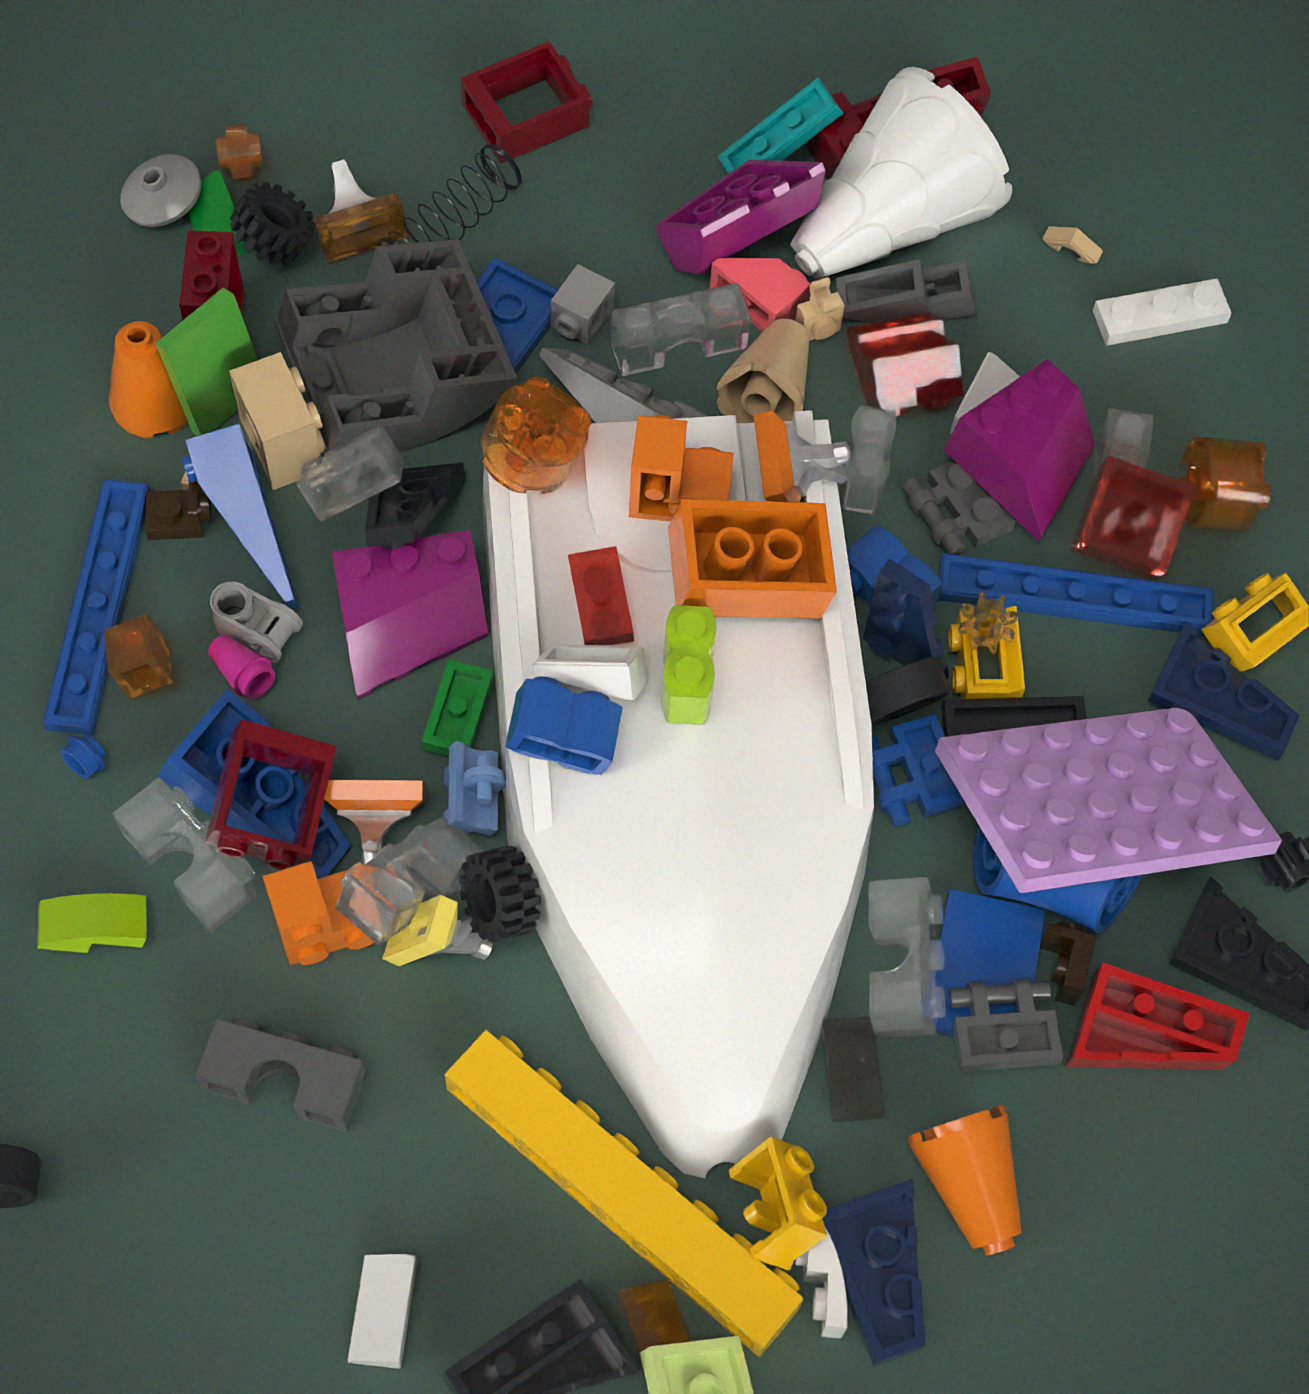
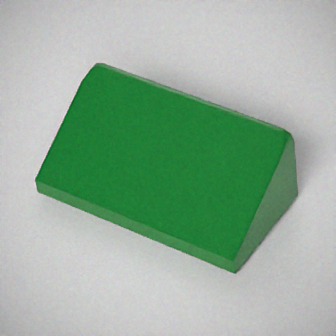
(214, 208)

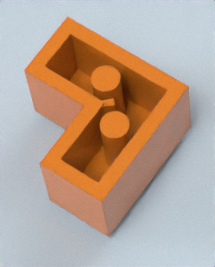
(668, 471)
(308, 914)

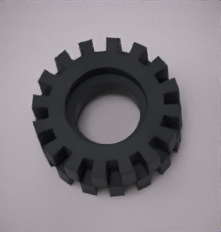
(272, 223)
(500, 893)

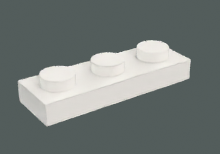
(1161, 311)

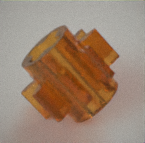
(239, 151)

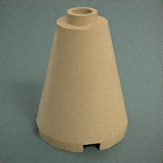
(767, 374)

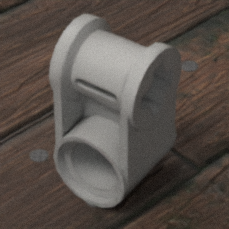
(260, 625)

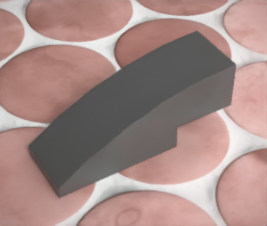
(908, 291)

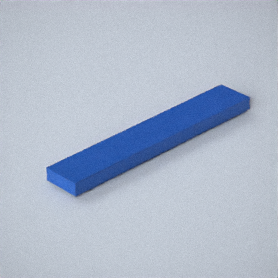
(1076, 593)
(96, 607)

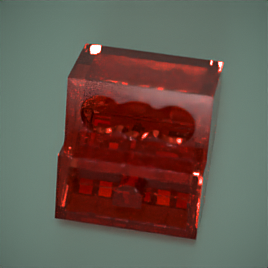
(906, 363)

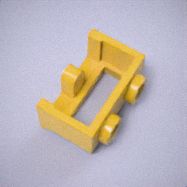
(1229, 637)
(966, 674)
(788, 1203)

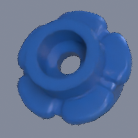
(83, 755)

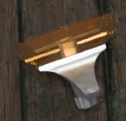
(356, 218)

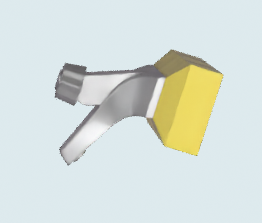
(435, 932)

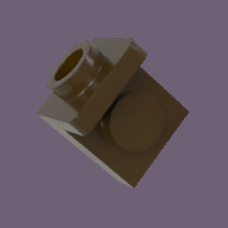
(177, 513)
(1073, 958)

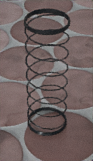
(501, 183)

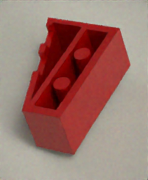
(1153, 1026)

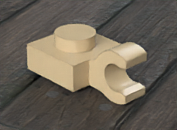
(823, 312)

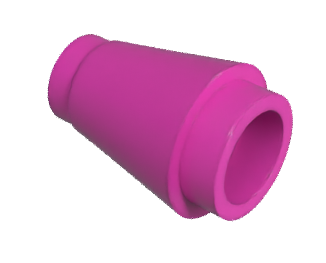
(242, 667)

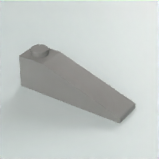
(608, 398)

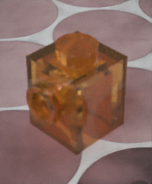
(138, 656)

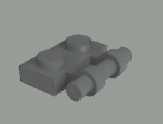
(972, 508)
(1008, 1038)

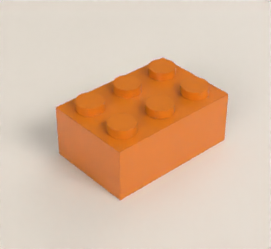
(752, 558)

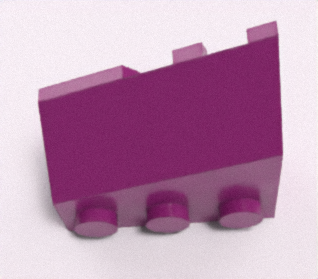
(739, 211)
(1026, 444)
(408, 605)

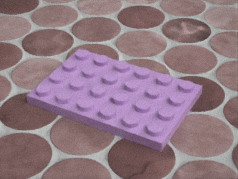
(1105, 798)

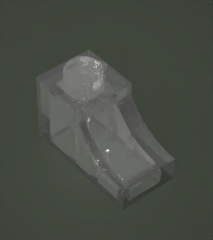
(1125, 437)

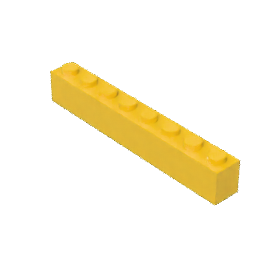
(624, 1192)

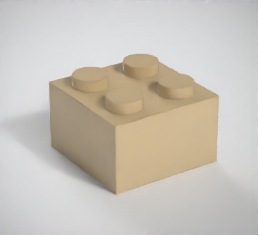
(277, 418)

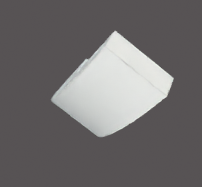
(829, 1302)

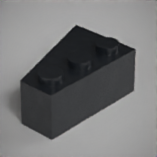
(547, 1352)

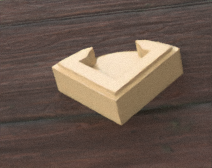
(1074, 240)

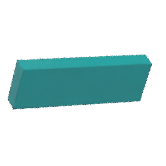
(785, 128)

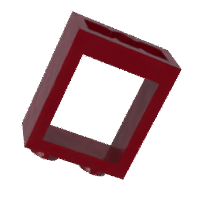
(513, 74)
(208, 267)
(282, 750)

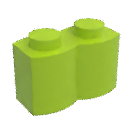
(688, 664)

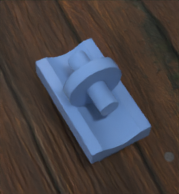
(473, 789)

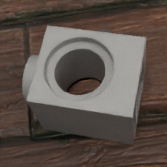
(582, 304)

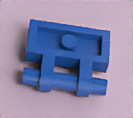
(928, 780)

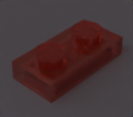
(601, 597)

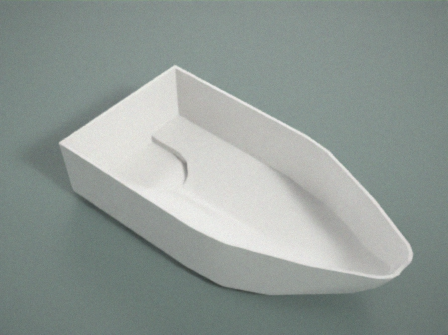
(714, 862)

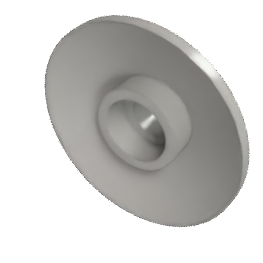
(161, 190)

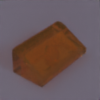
(653, 1315)

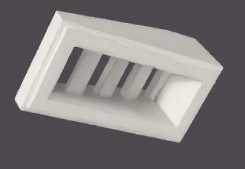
(599, 668)

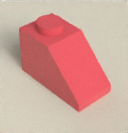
(766, 284)

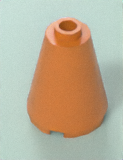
(140, 386)
(974, 1176)

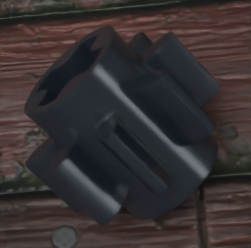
(1288, 865)

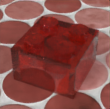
(1133, 518)

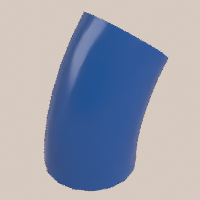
(1089, 904)

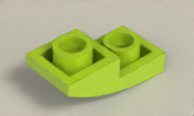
(84, 919)

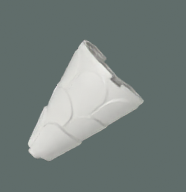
(905, 178)

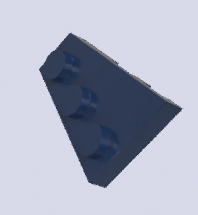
(902, 617)
(1223, 697)
(880, 1269)

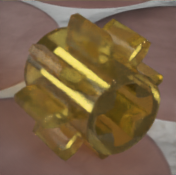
(995, 632)

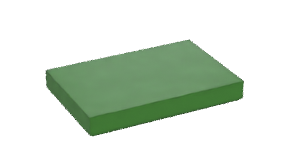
(201, 355)

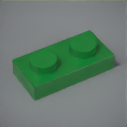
(457, 707)

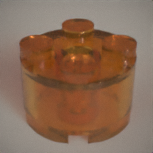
(534, 437)
(1226, 481)

